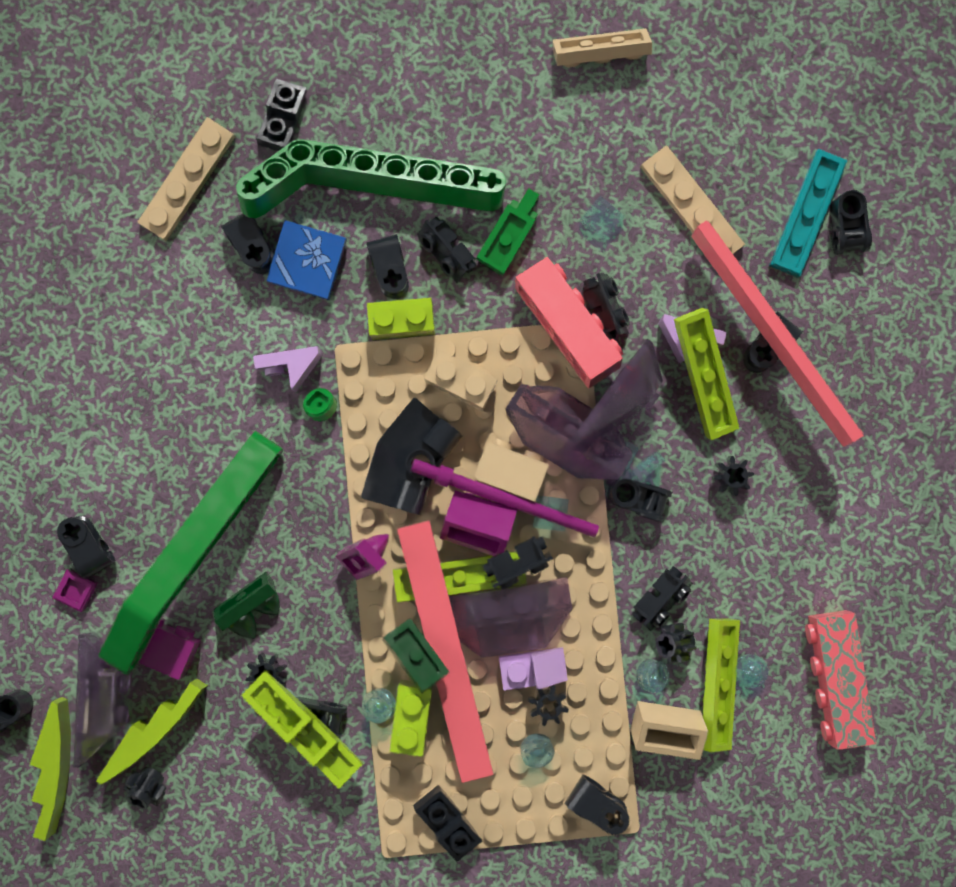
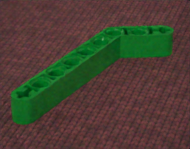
(367, 172)
(186, 552)

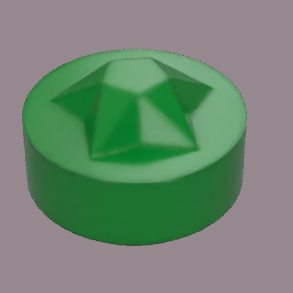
(320, 404)

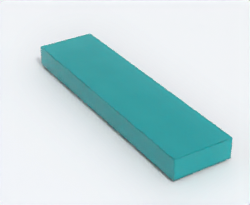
(808, 213)

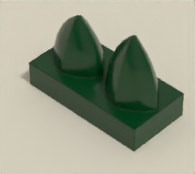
(236, 610)
(415, 656)

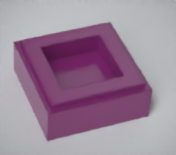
(74, 590)

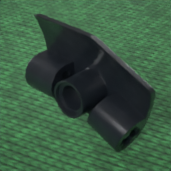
(411, 435)

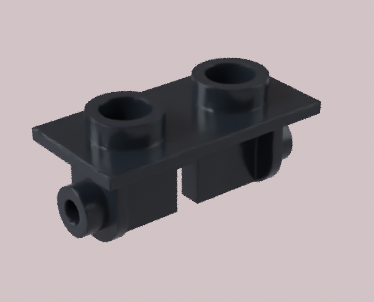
(436, 238)
(604, 294)
(530, 559)
(656, 609)

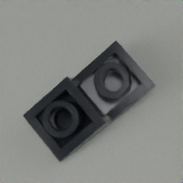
(282, 115)
(447, 823)

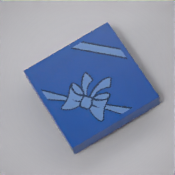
(306, 260)

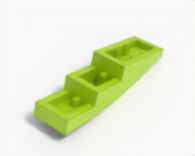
(302, 729)
(144, 736)
(53, 757)

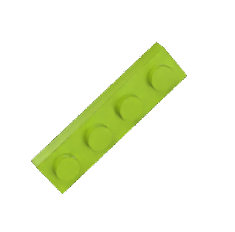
(706, 373)
(459, 576)
(720, 683)

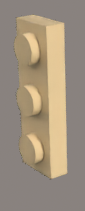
(602, 47)

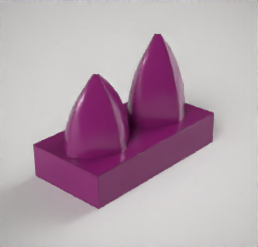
(364, 556)

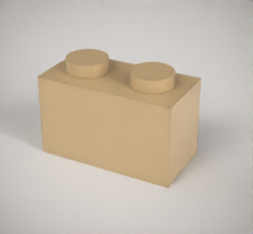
(460, 380)
(511, 470)
(668, 730)

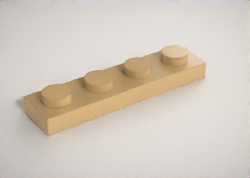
(186, 179)
(687, 196)

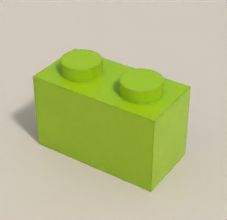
(401, 318)
(410, 719)

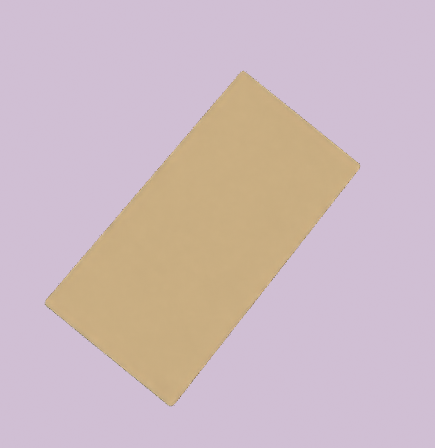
(594, 737)

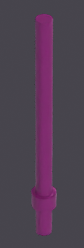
(444, 476)

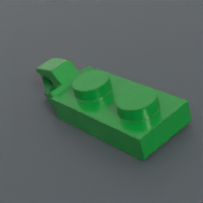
(509, 234)

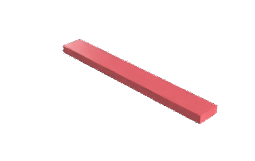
(776, 334)
(442, 635)

